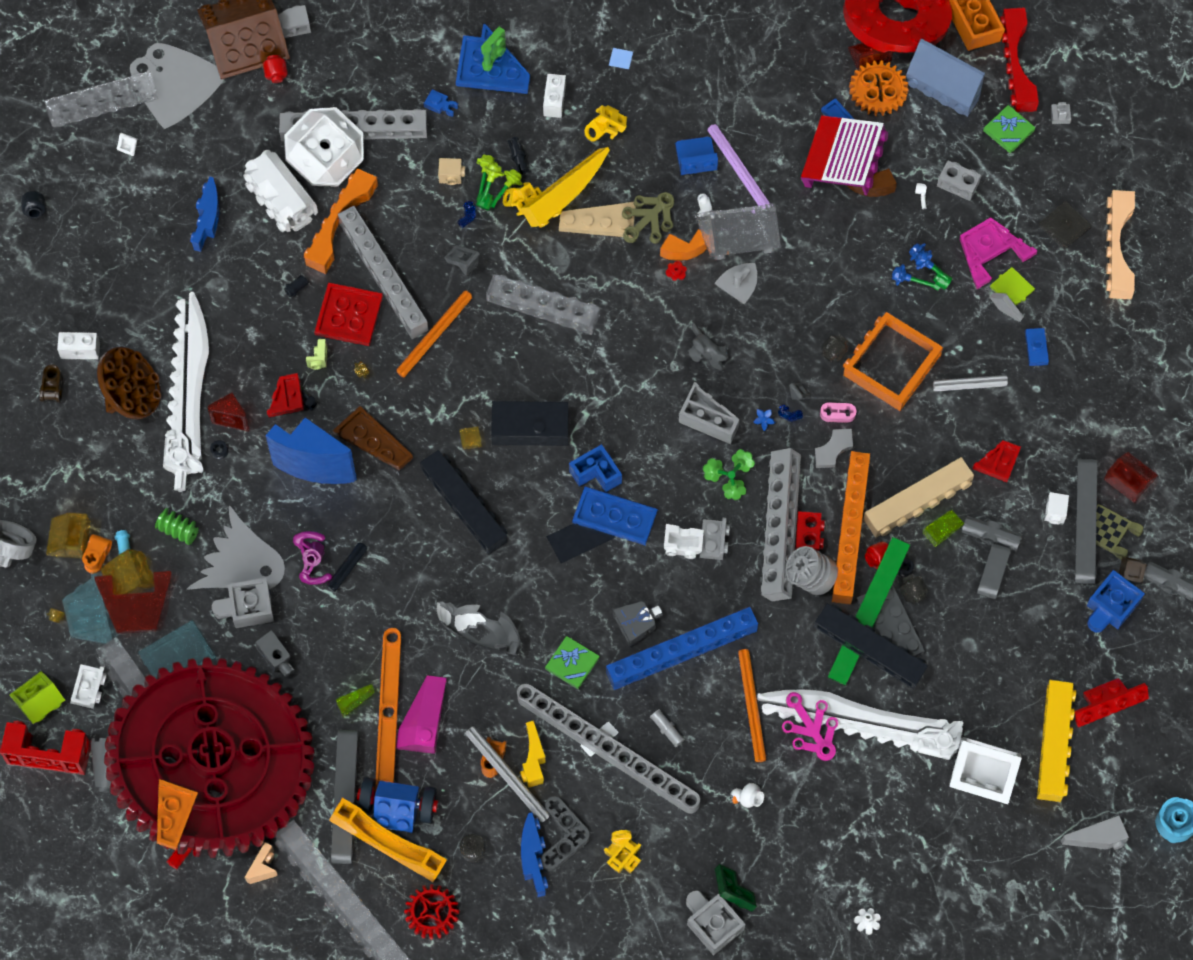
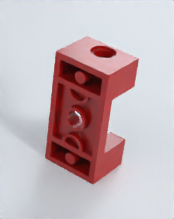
(17, 750)

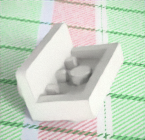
(87, 686)

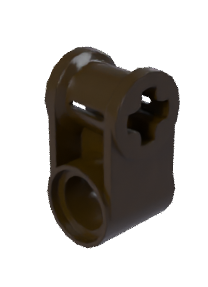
(51, 387)

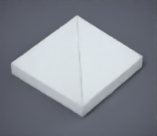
(127, 144)

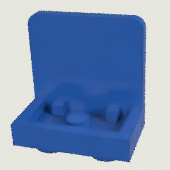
(696, 155)

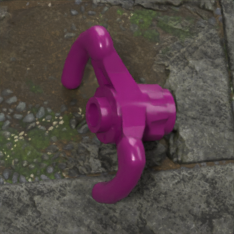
(312, 556)

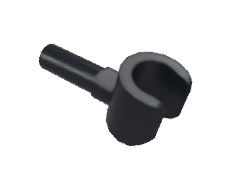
(310, 400)

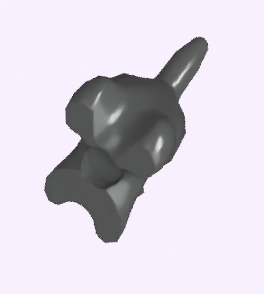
(705, 348)

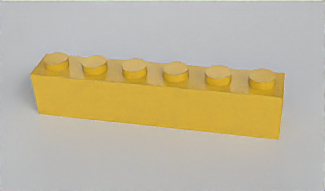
(1055, 741)

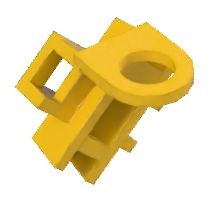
(601, 123)
(520, 195)
(618, 845)

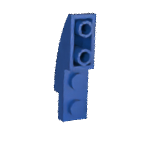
(208, 215)
(532, 847)

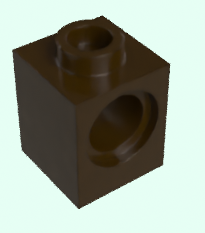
(1132, 569)

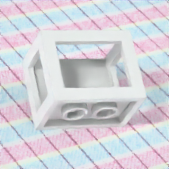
(985, 770)

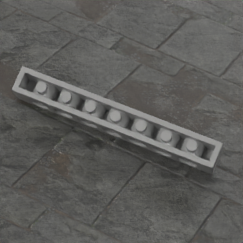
(380, 129)
(383, 272)
(780, 523)

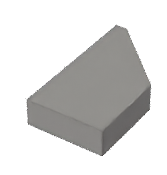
(1006, 305)

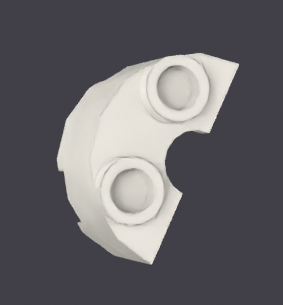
(683, 541)

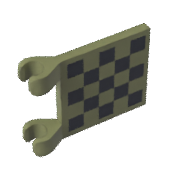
(1111, 529)

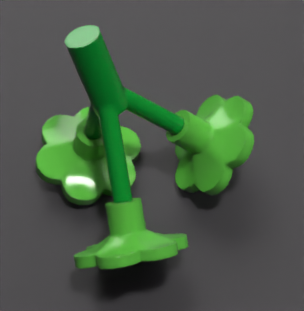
(733, 489)

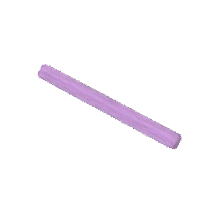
(737, 165)

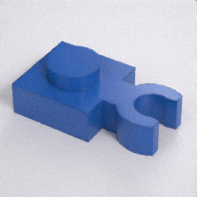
(438, 102)

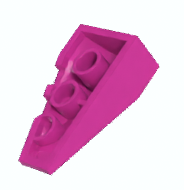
(422, 722)

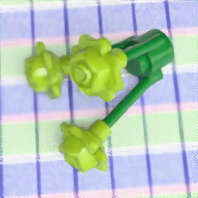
(493, 170)

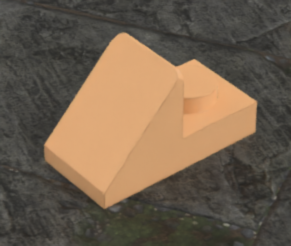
(259, 870)

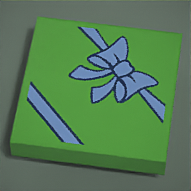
(1009, 129)
(572, 662)

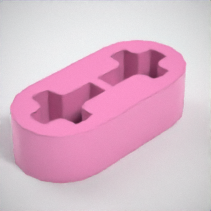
(838, 412)

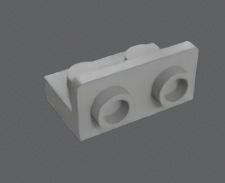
(714, 539)

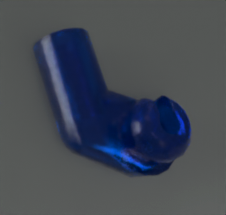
(469, 214)
(784, 413)

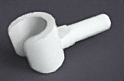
(921, 189)

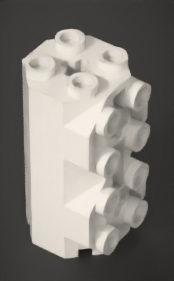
(279, 191)

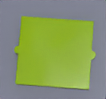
(1013, 285)

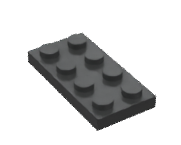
(896, 624)

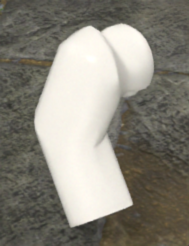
(704, 203)

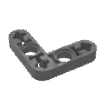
(570, 831)

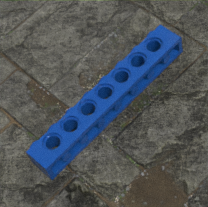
(681, 648)

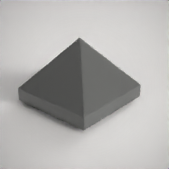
(798, 391)

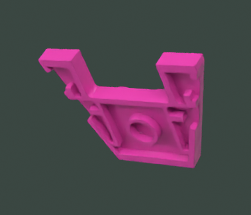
(986, 243)

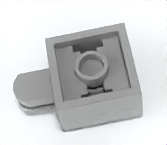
(247, 604)
(711, 921)

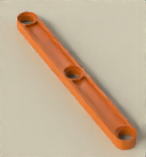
(388, 699)

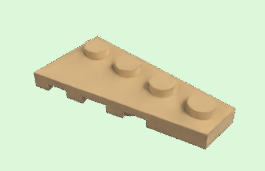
(597, 220)

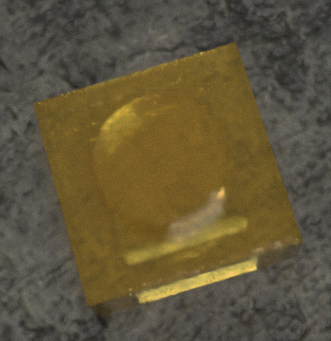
(470, 438)

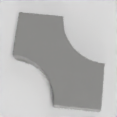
(840, 441)

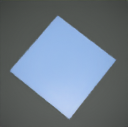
(620, 58)

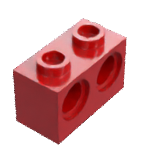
(806, 533)

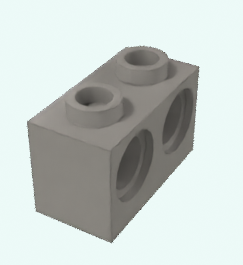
(957, 184)

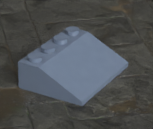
(945, 78)

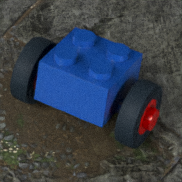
(397, 804)

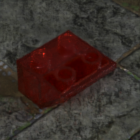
(1130, 476)

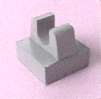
(1060, 113)

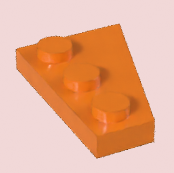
(173, 812)

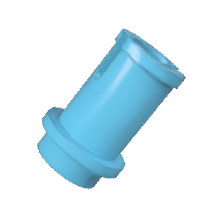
(122, 540)

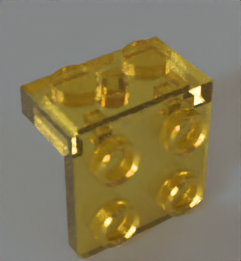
(129, 572)

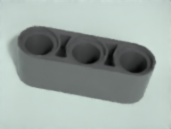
(994, 571)

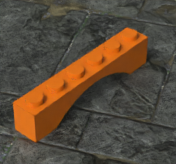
(359, 190)

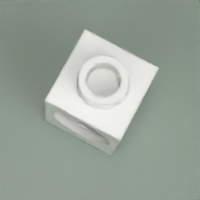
(1056, 508)

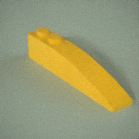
(563, 191)

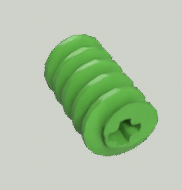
(177, 527)

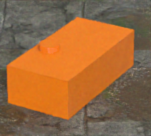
(976, 22)

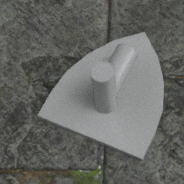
(739, 281)

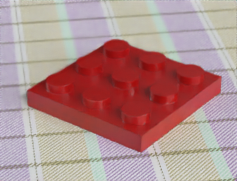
(348, 314)

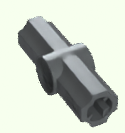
(991, 532)
(1170, 580)

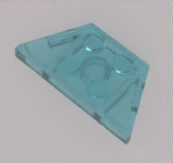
(87, 613)

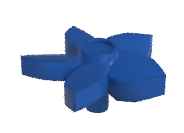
(764, 418)

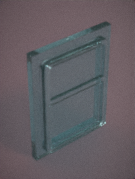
(176, 647)

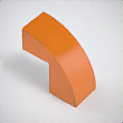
(679, 250)

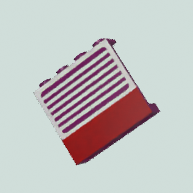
(845, 152)

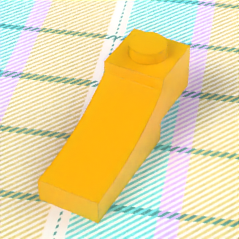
(531, 769)

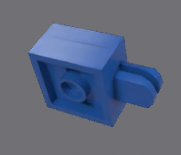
(1114, 604)

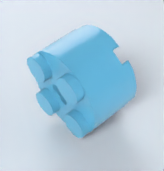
(1168, 827)

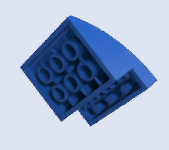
(311, 454)

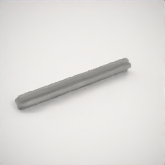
(507, 774)

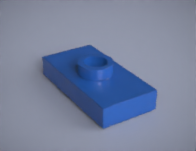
(1036, 347)

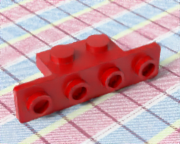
(1108, 700)

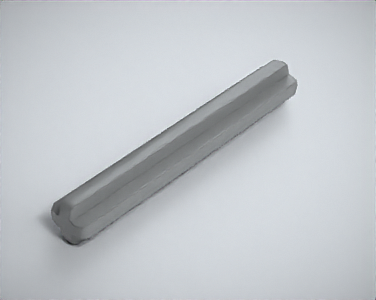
(970, 383)

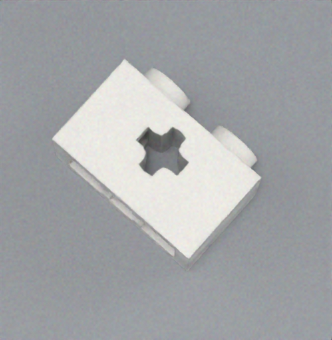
(554, 95)
(78, 345)

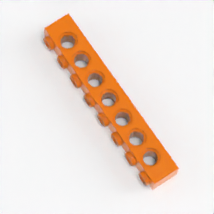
(851, 527)

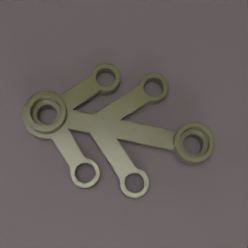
(649, 215)

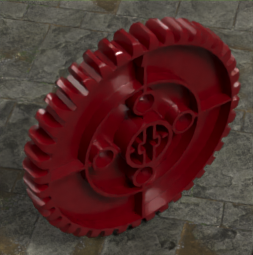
(245, 714)

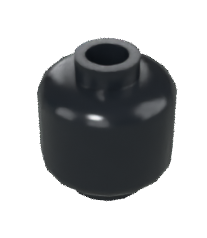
(33, 204)

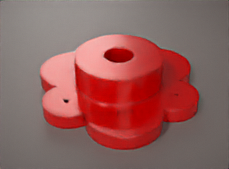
(679, 274)

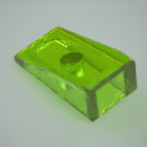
(942, 528)
(349, 702)

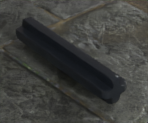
(347, 567)

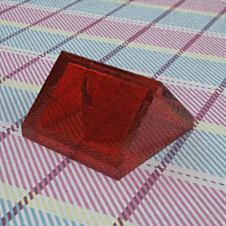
(862, 54)
(228, 413)

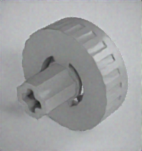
(15, 542)

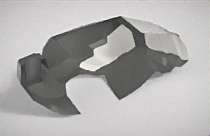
(461, 619)

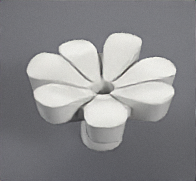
(865, 923)

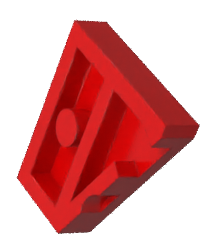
(287, 396)
(999, 461)

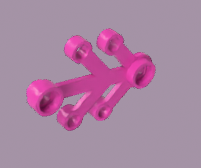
(812, 729)

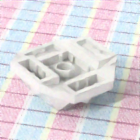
(322, 165)

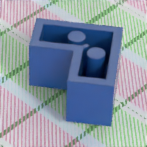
(596, 465)

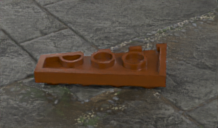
(372, 438)

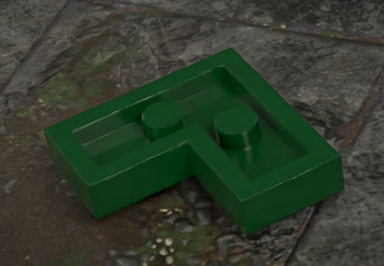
(731, 891)

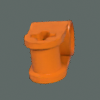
(96, 553)
(500, 748)

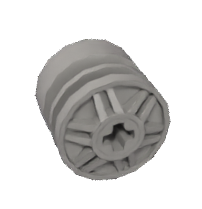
(811, 570)

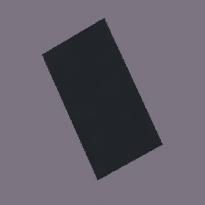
(576, 540)

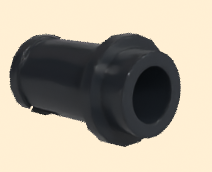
(292, 288)

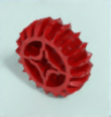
(438, 906)

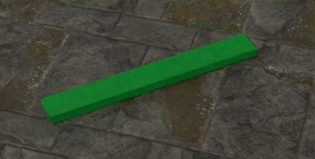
(871, 605)

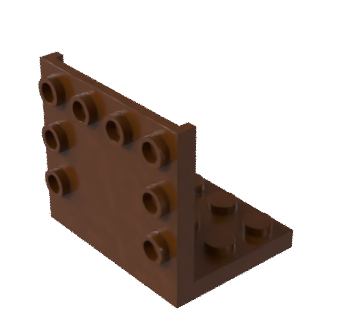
(242, 34)

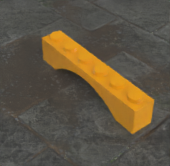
(413, 856)

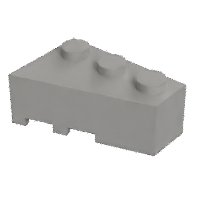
(708, 416)

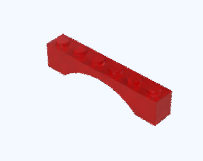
(1024, 92)

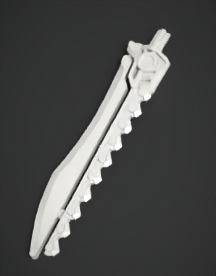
(177, 447)
(929, 741)

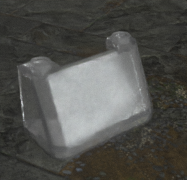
(740, 230)

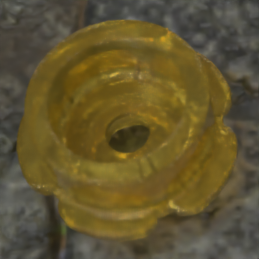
(361, 369)
(55, 615)

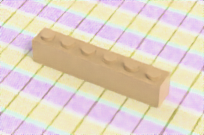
(918, 497)

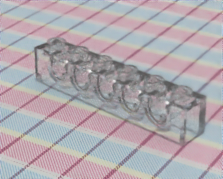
(92, 96)
(549, 311)

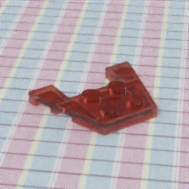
(134, 611)

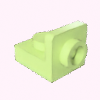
(320, 356)

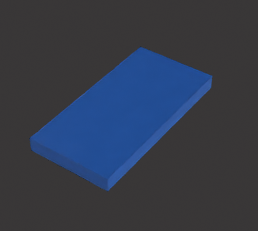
(615, 515)

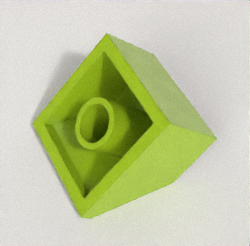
(37, 697)

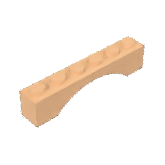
(1120, 276)

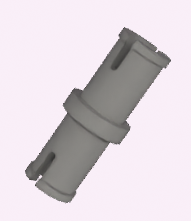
(667, 728)

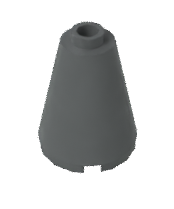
(99, 768)

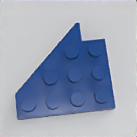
(505, 75)

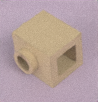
(450, 171)

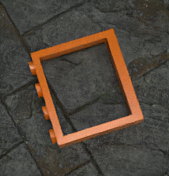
(876, 388)

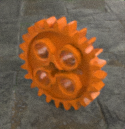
(895, 86)

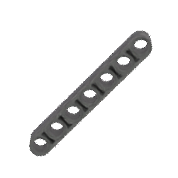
(1086, 521)
(344, 787)

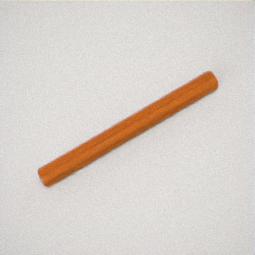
(434, 334)
(752, 706)

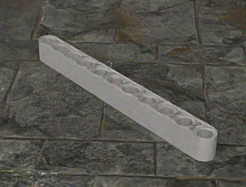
(612, 756)

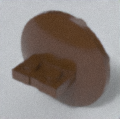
(128, 383)

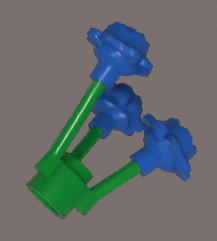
(922, 259)

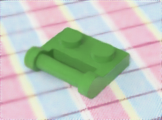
(493, 48)

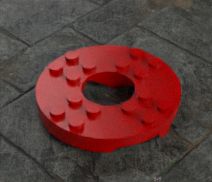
(885, 34)

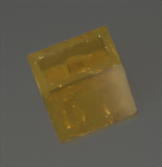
(68, 535)

